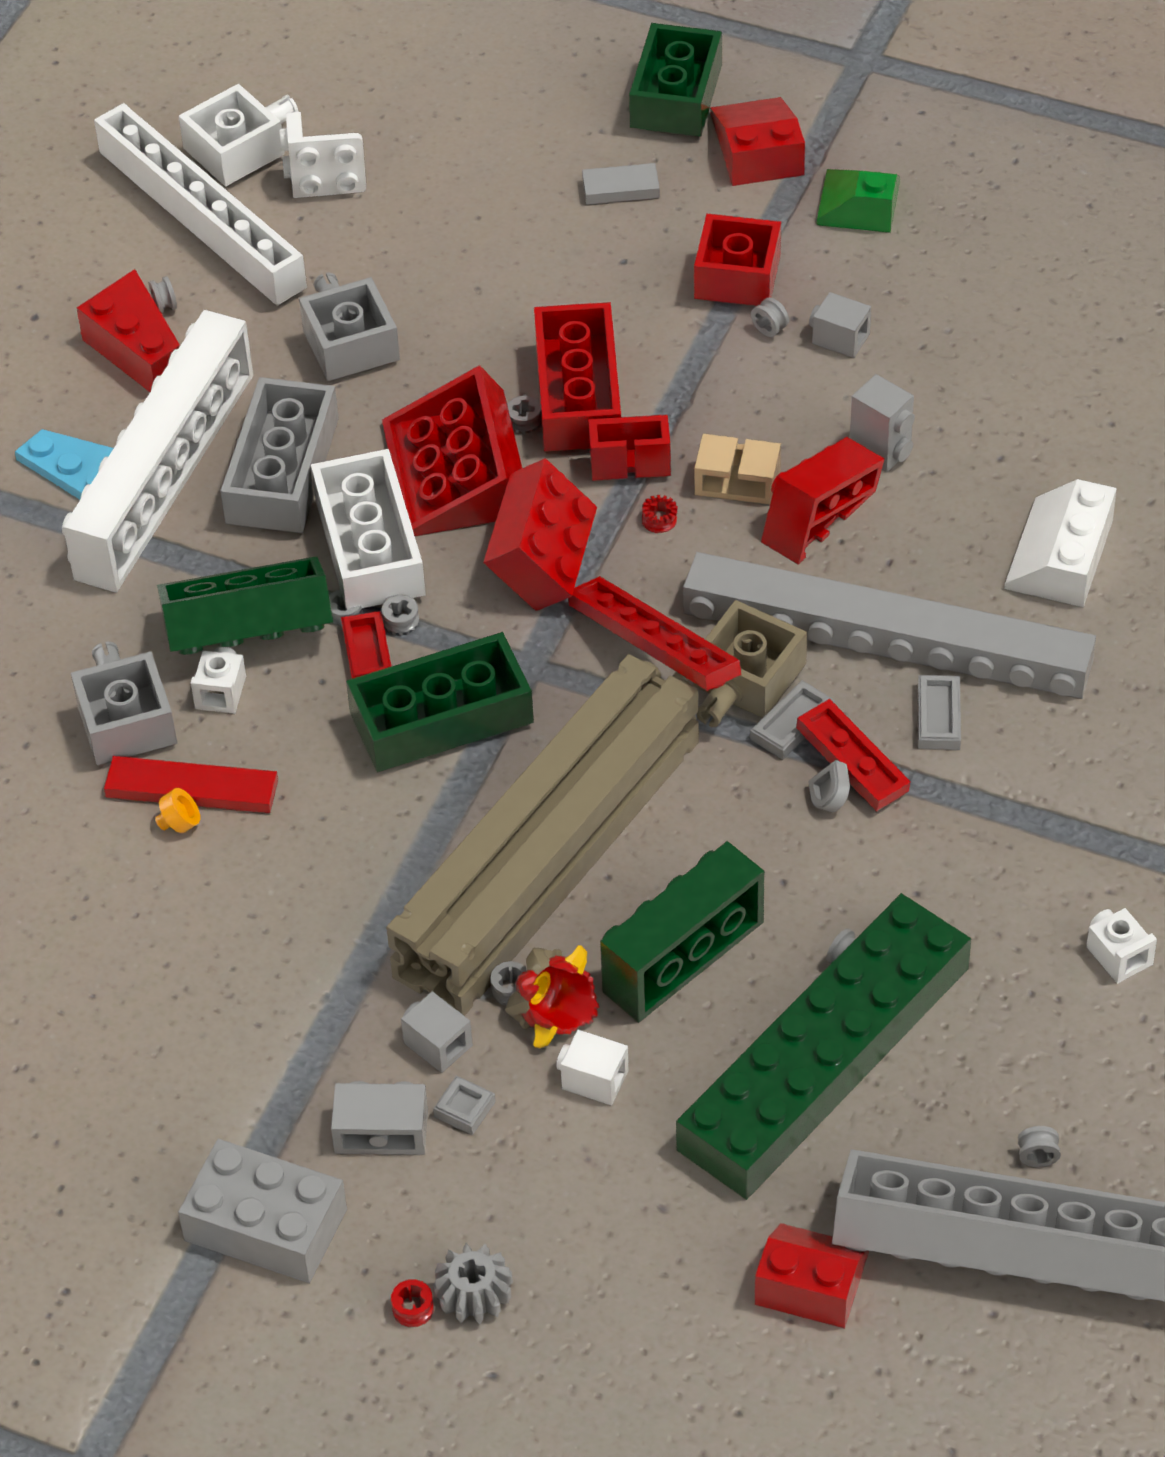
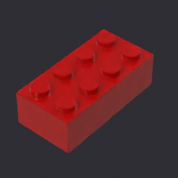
(575, 371)

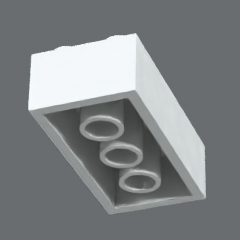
(367, 529)

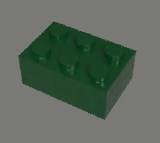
(675, 79)

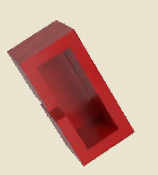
(629, 446)

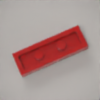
(843, 741)

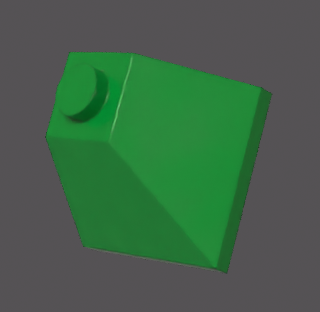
(858, 200)

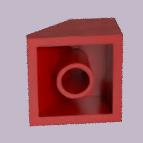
(808, 1275)

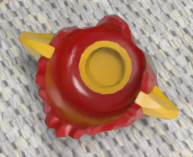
(553, 994)

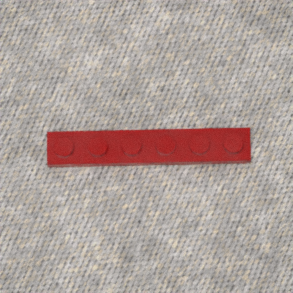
(655, 633)

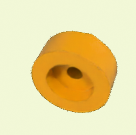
(177, 811)

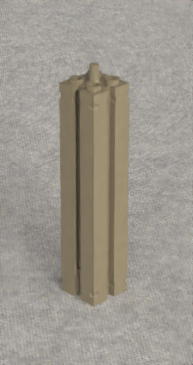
(544, 833)

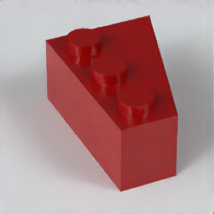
(128, 329)
(817, 494)

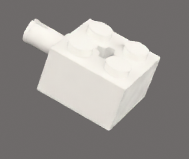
(234, 133)

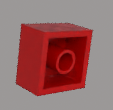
(737, 259)

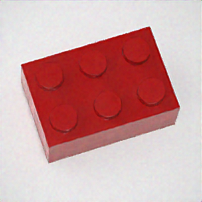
(540, 534)

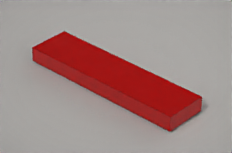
(207, 784)

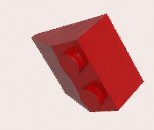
(759, 140)

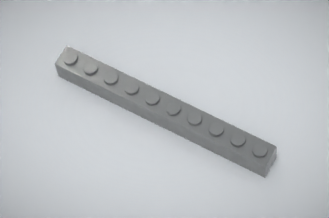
(897, 625)

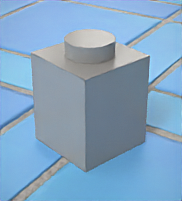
(840, 324)
(436, 1031)

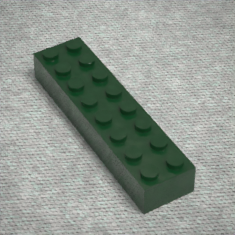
(822, 1046)

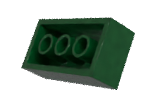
(245, 605)
(440, 701)
(682, 931)

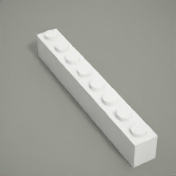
(201, 204)

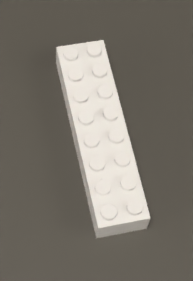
(158, 451)

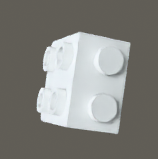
(322, 162)

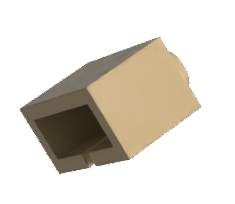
(736, 469)

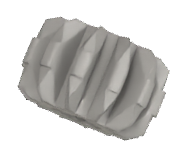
(472, 1283)

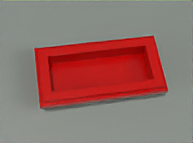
(365, 643)

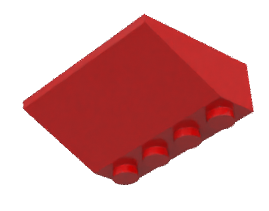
(453, 453)

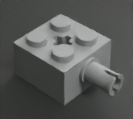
(348, 327)
(123, 705)

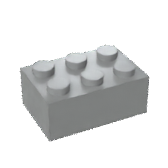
(263, 1210)

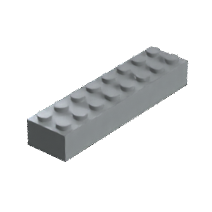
(1002, 1225)

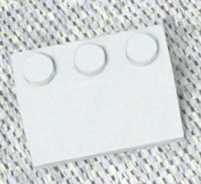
(1063, 542)

